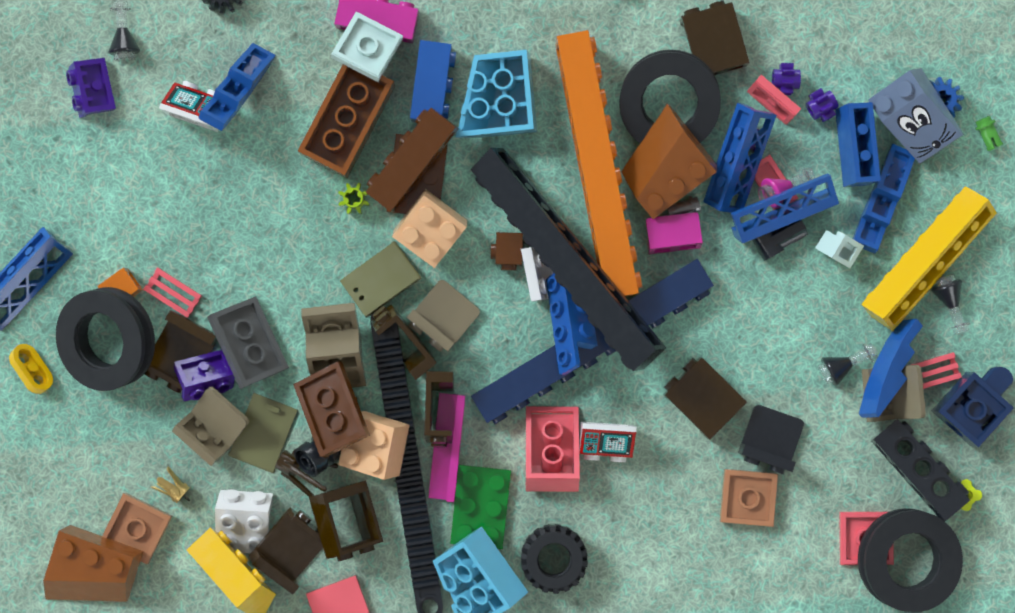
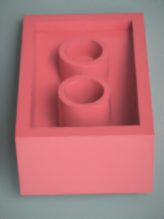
(552, 449)

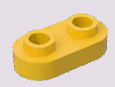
(32, 368)

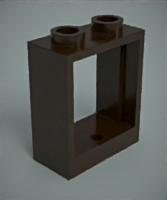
(364, 515)

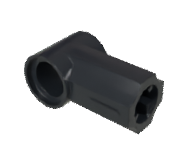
(775, 241)

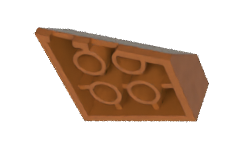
(667, 164)
(90, 567)

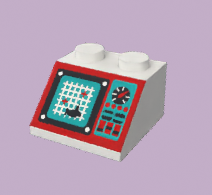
(186, 103)
(607, 440)

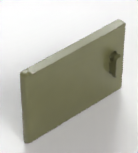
(380, 279)
(265, 433)

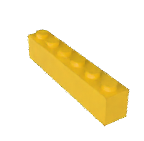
(929, 258)

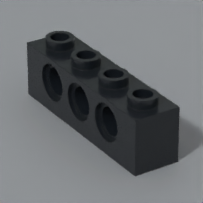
(956, 493)

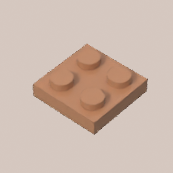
(748, 497)
(137, 525)

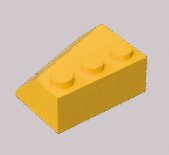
(231, 572)

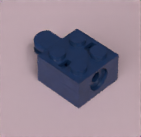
(976, 403)

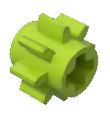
(356, 205)

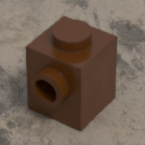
(507, 250)

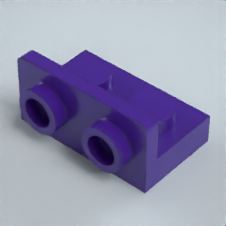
(90, 87)
(202, 372)

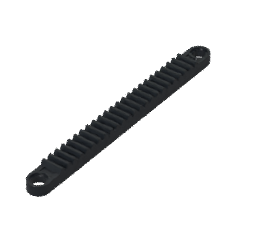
(410, 482)

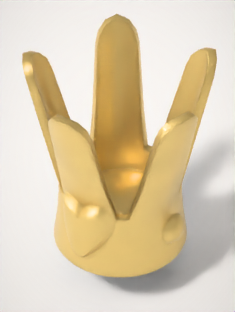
(175, 492)

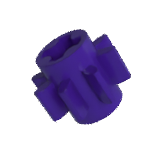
(786, 78)
(822, 105)

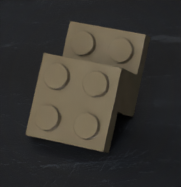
(334, 337)

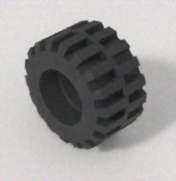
(554, 582)

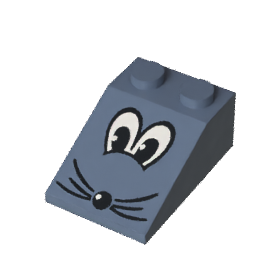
(916, 115)

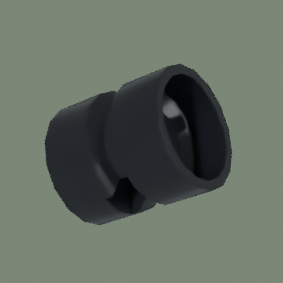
(310, 460)

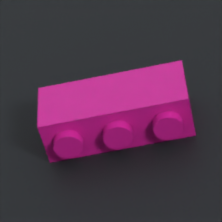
(399, 18)

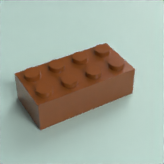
(346, 120)

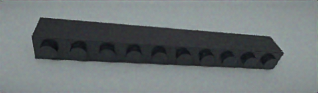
(568, 259)

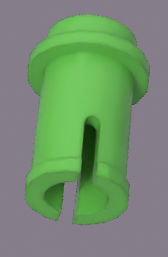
(988, 131)

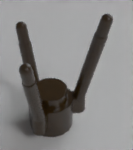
(290, 468)

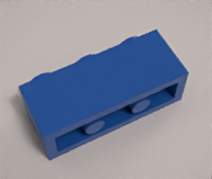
(432, 78)
(857, 144)

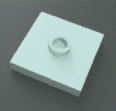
(367, 46)

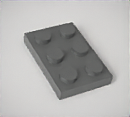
(247, 342)

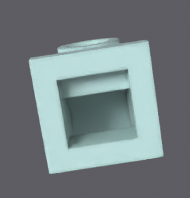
(840, 247)

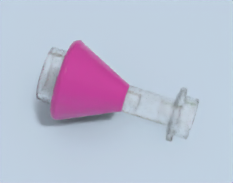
(776, 186)

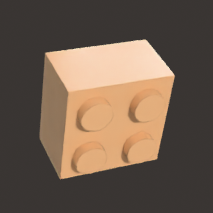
(430, 228)
(379, 453)

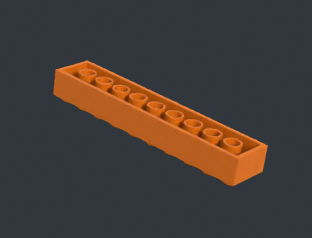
(595, 160)

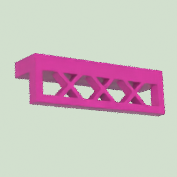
(446, 460)

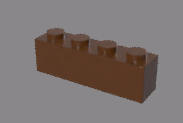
(411, 160)

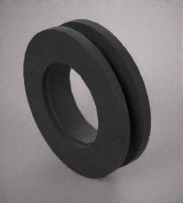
(670, 63)
(74, 343)
(945, 567)

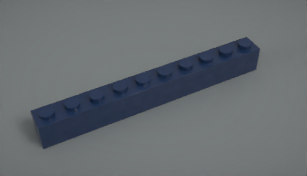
(542, 371)

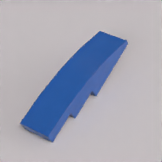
(236, 87)
(884, 198)
(886, 373)

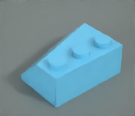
(499, 96)
(478, 576)

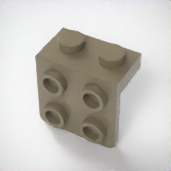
(443, 316)
(908, 401)
(211, 426)

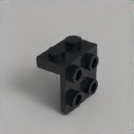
(771, 439)

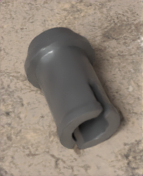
(687, 206)

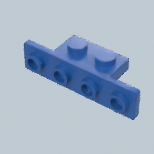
(570, 327)

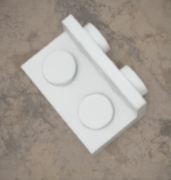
(536, 274)

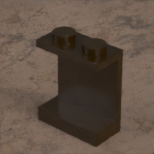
(716, 37)
(177, 342)
(421, 359)
(436, 382)
(704, 397)
(287, 549)

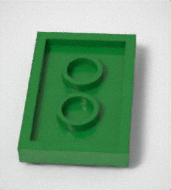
(480, 502)

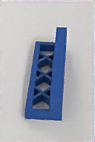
(735, 158)
(787, 212)
(20, 267)

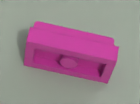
(674, 233)

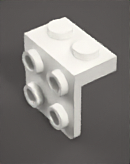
(243, 517)

